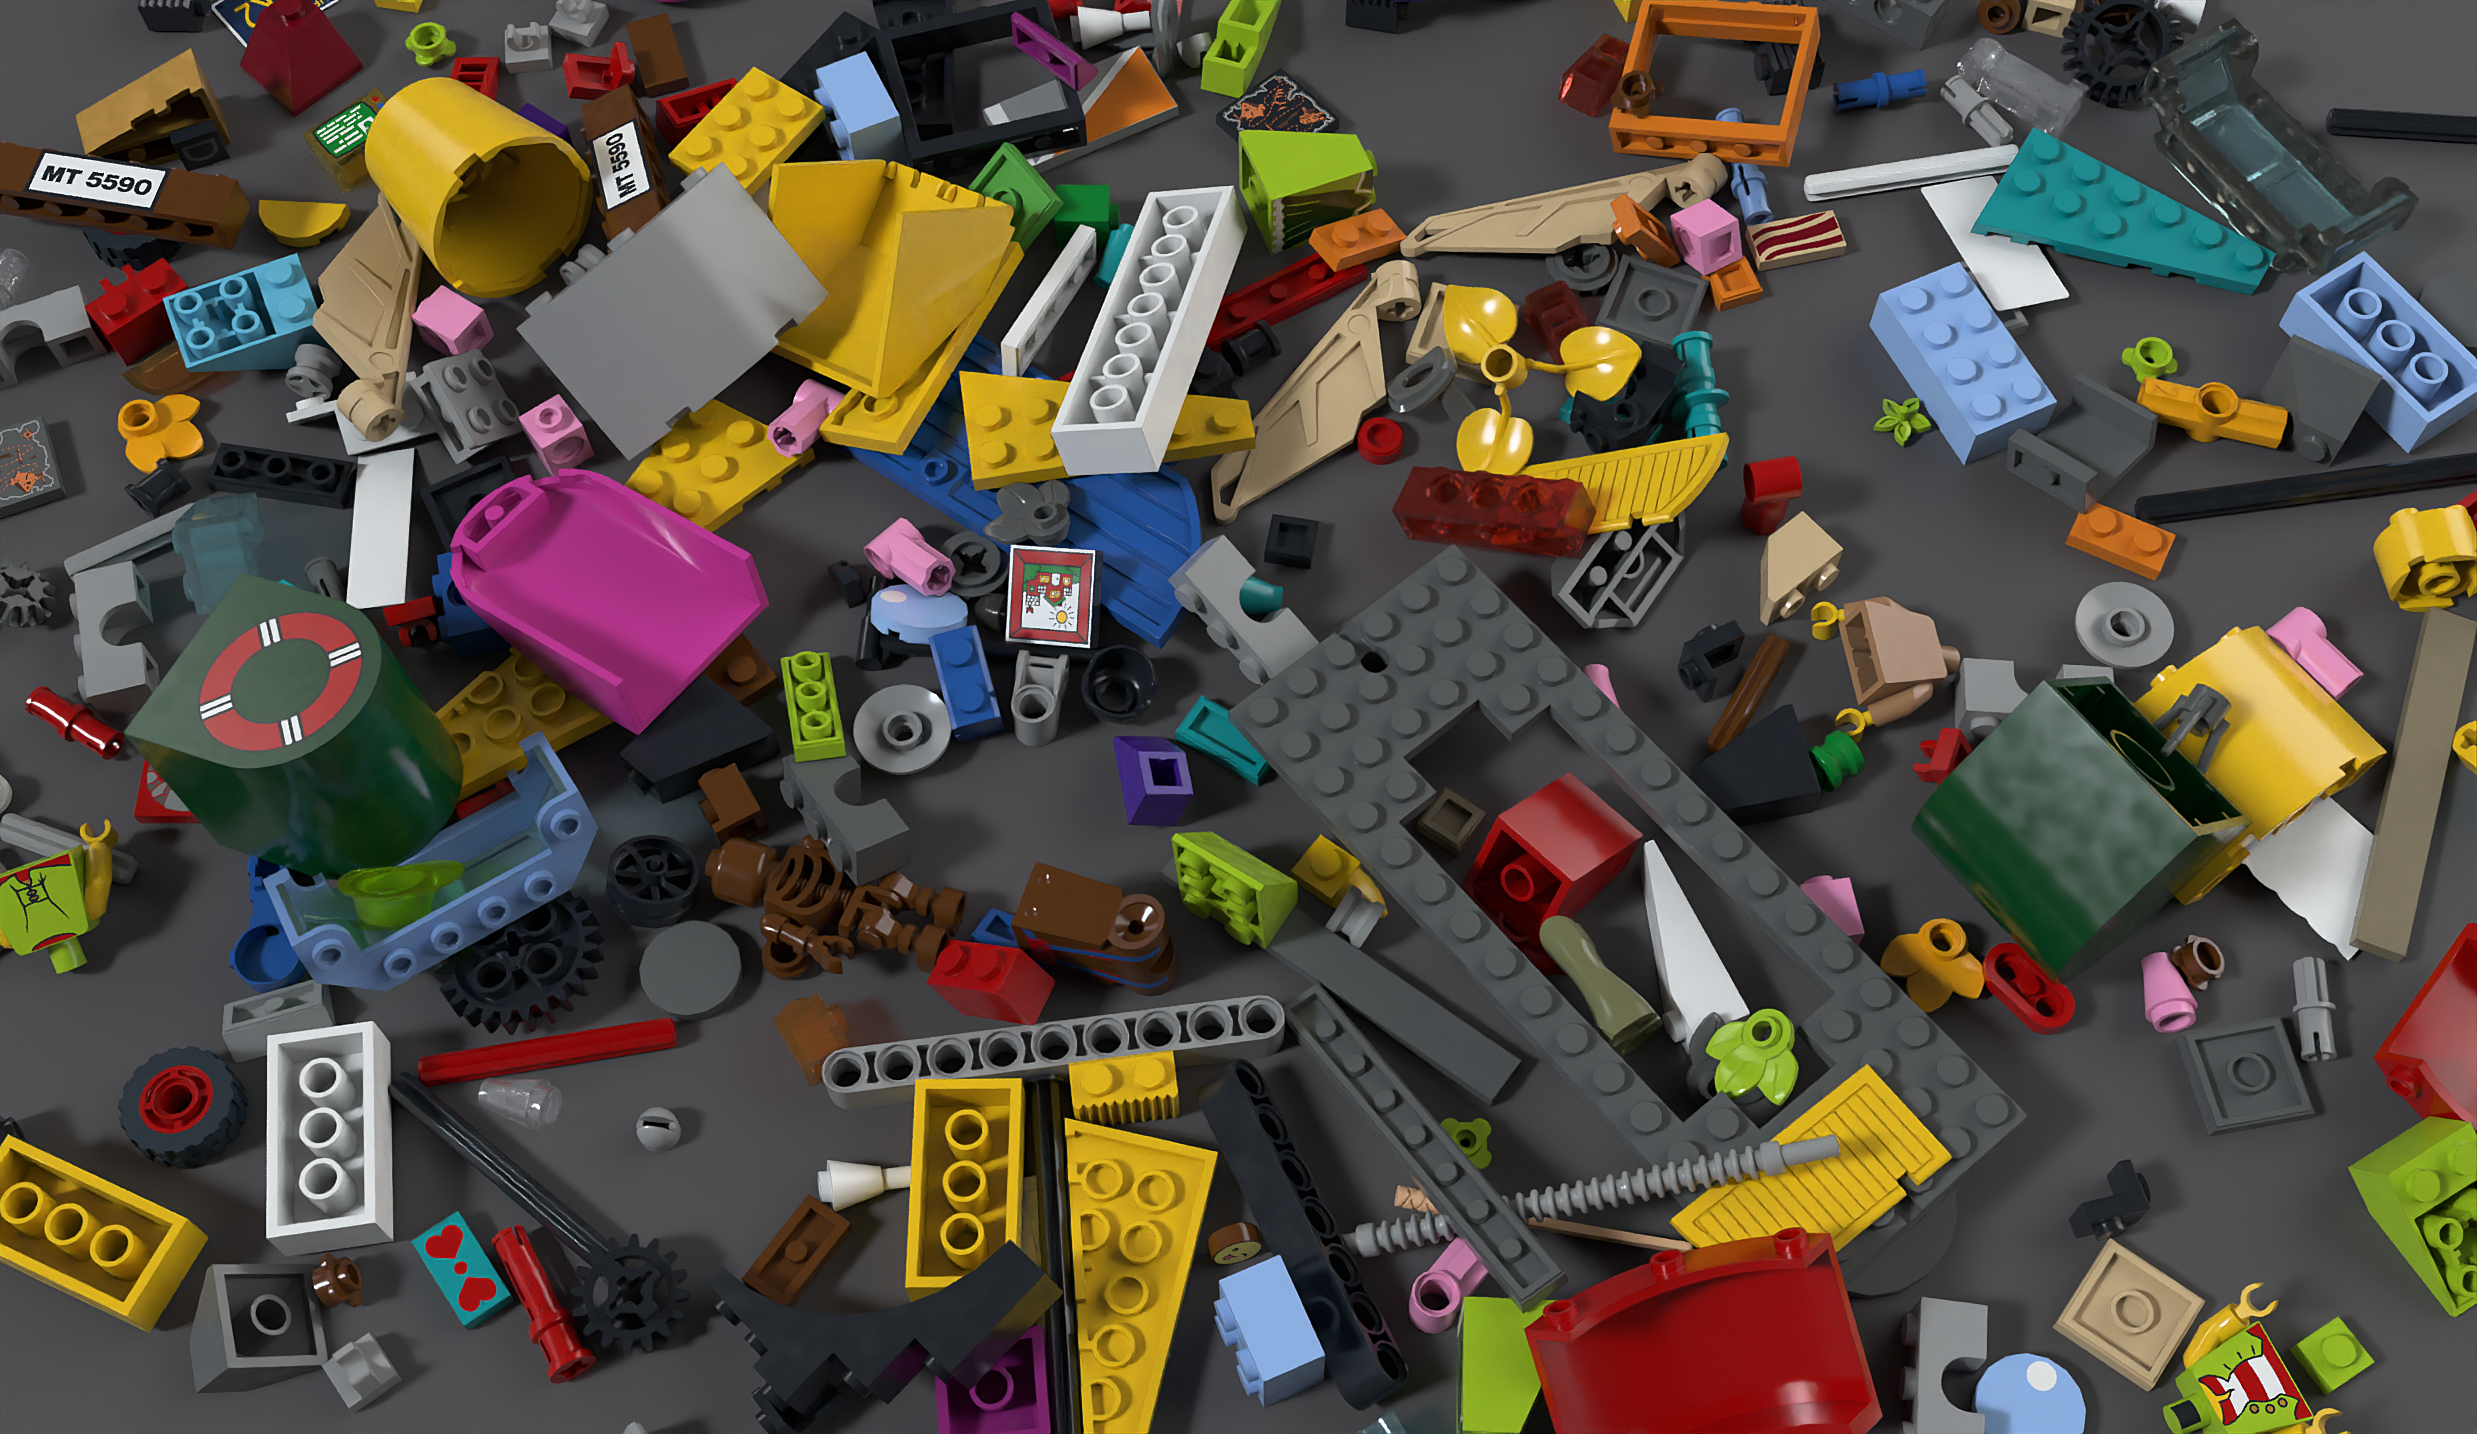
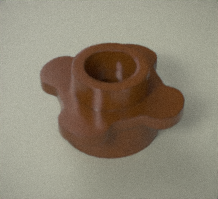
(1636, 83)
(2198, 961)
(337, 1281)

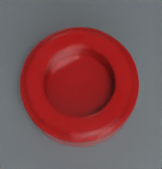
(1380, 441)

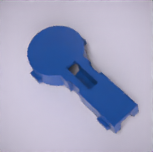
(262, 959)

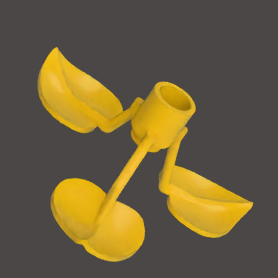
(1476, 328)

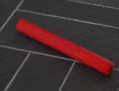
(547, 1052)

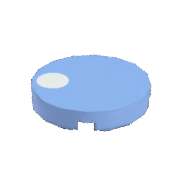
(915, 615)
(2029, 1397)

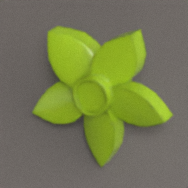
(1902, 419)

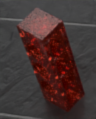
(1495, 511)

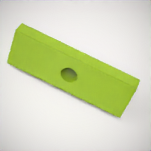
(812, 706)

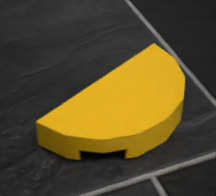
(302, 222)

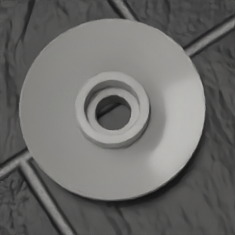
(2134, 612)
(899, 711)

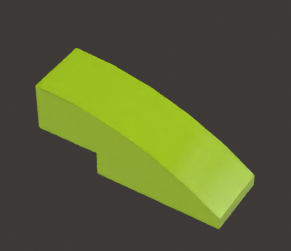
(1238, 46)

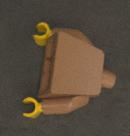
(1890, 658)

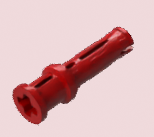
(550, 1322)

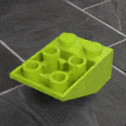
(1232, 887)
(2426, 1203)

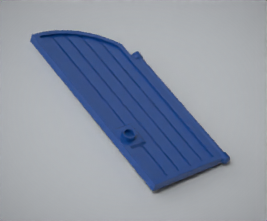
(1137, 519)

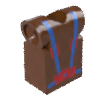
(1095, 932)

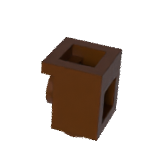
(730, 805)

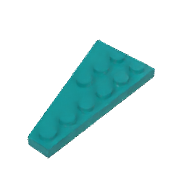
(2105, 216)

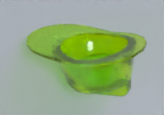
(397, 895)

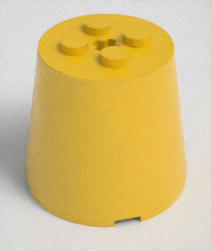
(478, 185)

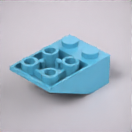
(246, 319)

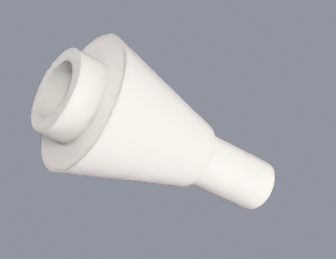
(1099, 25)
(852, 1183)

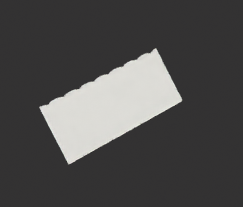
(2317, 869)

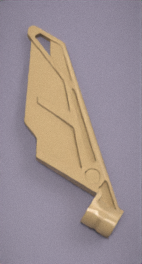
(1564, 216)
(369, 318)
(1324, 396)

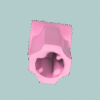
(799, 424)
(905, 554)
(2305, 641)
(1452, 1276)

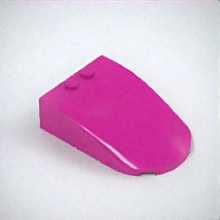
(604, 589)

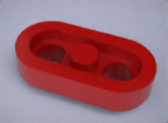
(2027, 989)

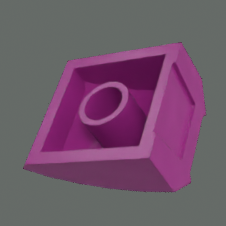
(1006, 1399)

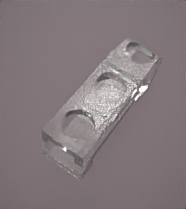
(2022, 87)

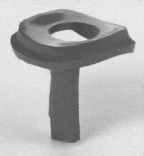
(1160, 37)
(1437, 372)

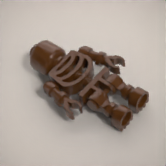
(800, 907)

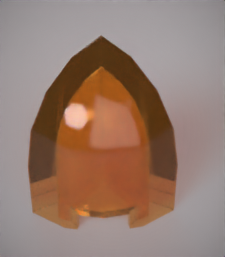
(164, 373)

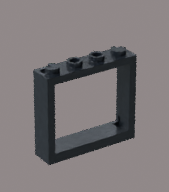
(975, 148)

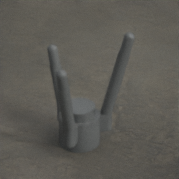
(2197, 714)

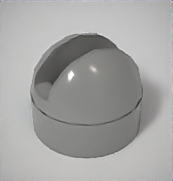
(1194, 49)
(658, 1138)

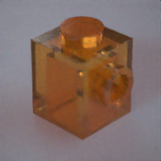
(812, 1033)

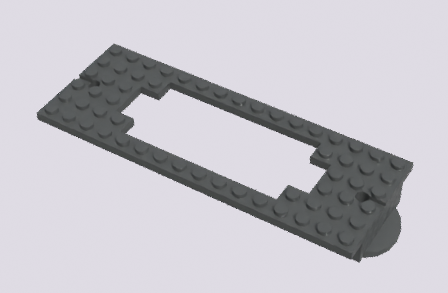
(1454, 643)

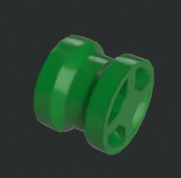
(1836, 760)

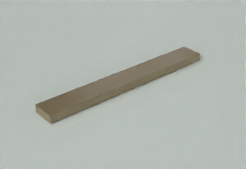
(2413, 785)

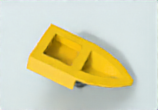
(1331, 872)

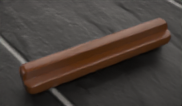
(1749, 692)

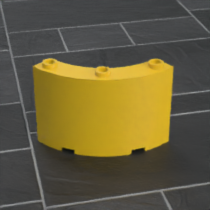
(2281, 743)

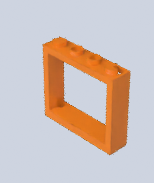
(1726, 140)

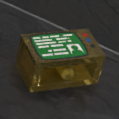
(341, 139)

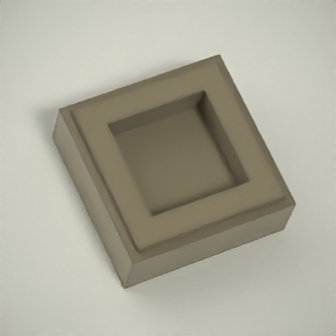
(1451, 821)

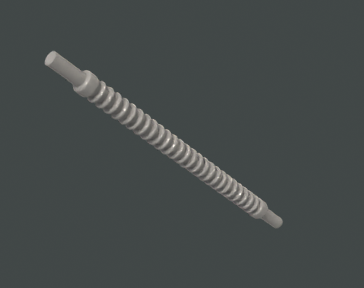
(1771, 1158)

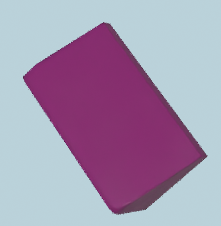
(1051, 53)

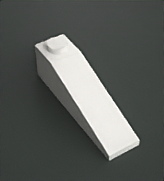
(1687, 965)

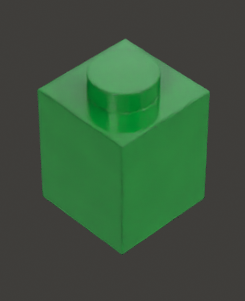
(1085, 206)

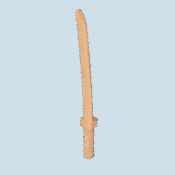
(1415, 1199)

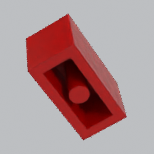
(991, 982)

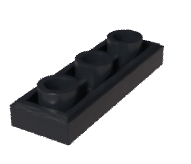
(282, 475)

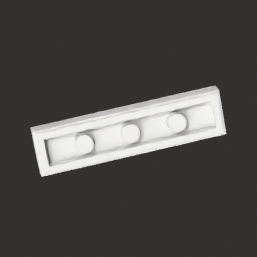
(1049, 302)

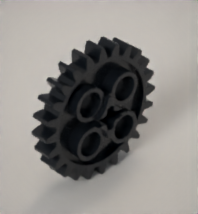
(519, 962)

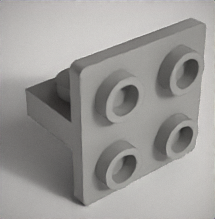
(466, 404)

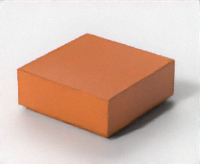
(1733, 285)

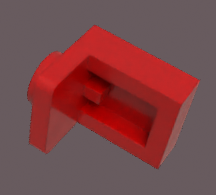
(595, 76)

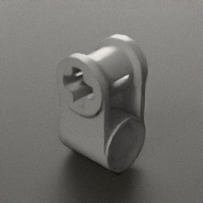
(1038, 689)

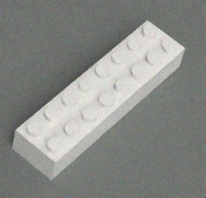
(1150, 333)

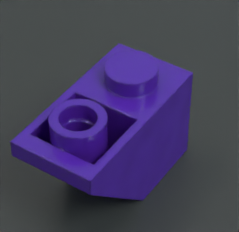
(1152, 779)

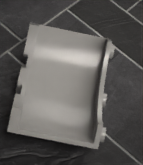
(673, 311)

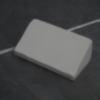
(272, 1013)

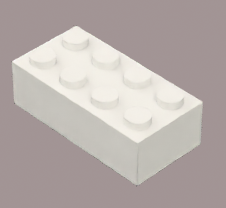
(329, 1139)

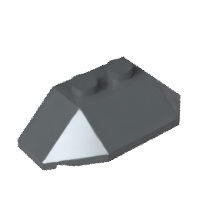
(1618, 573)

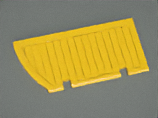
(1641, 481)
(1832, 1195)

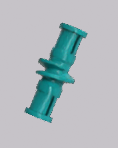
(1696, 398)

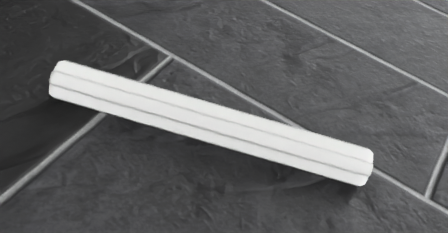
(1909, 173)

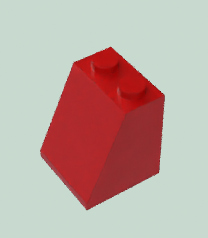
(1548, 838)

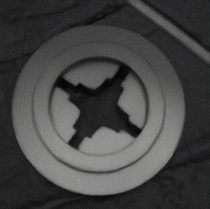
(1601, 270)
(972, 548)
(34, 606)

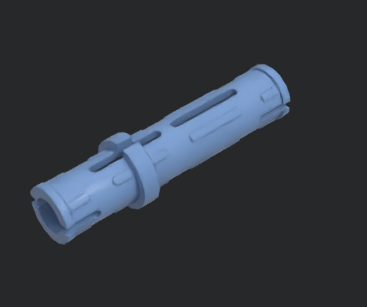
(1748, 182)

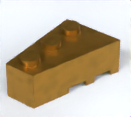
(140, 116)

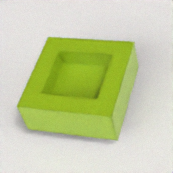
(2332, 1355)

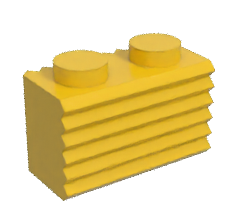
(1124, 1088)

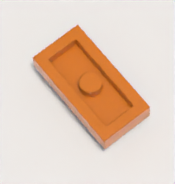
(1644, 231)
(1357, 239)
(2121, 540)

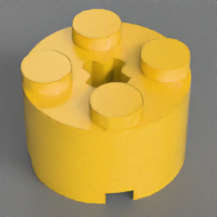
(2428, 557)

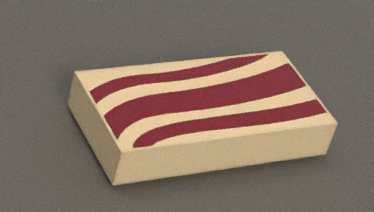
(1795, 240)

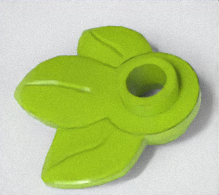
(1752, 1062)

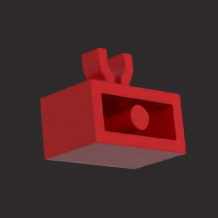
(134, 313)

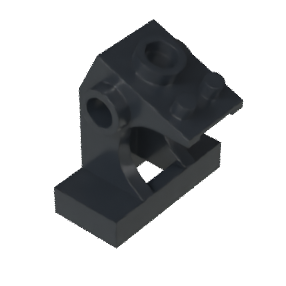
(1646, 404)

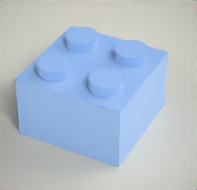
(859, 112)
(1271, 1331)

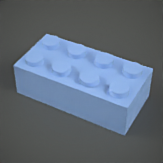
(2379, 325)
(1961, 362)

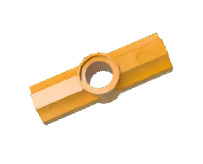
(2213, 412)

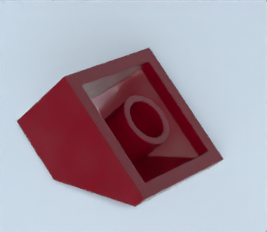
(297, 54)

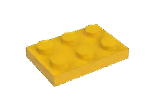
(750, 130)

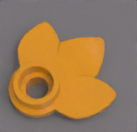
(164, 433)
(1932, 972)

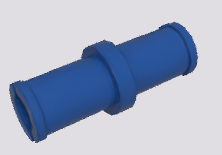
(1879, 90)

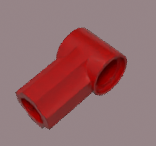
(1768, 490)

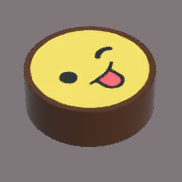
(1235, 1243)

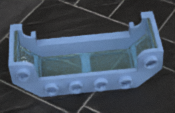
(513, 862)

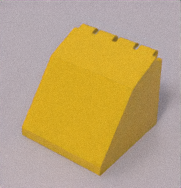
(892, 258)

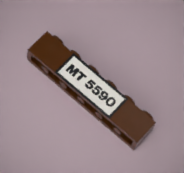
(624, 161)
(121, 196)

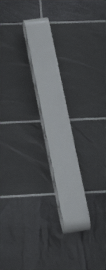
(1076, 1035)

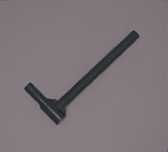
(876, 648)

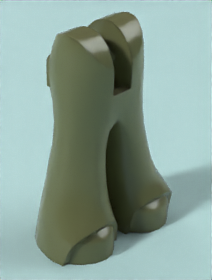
(1617, 1009)

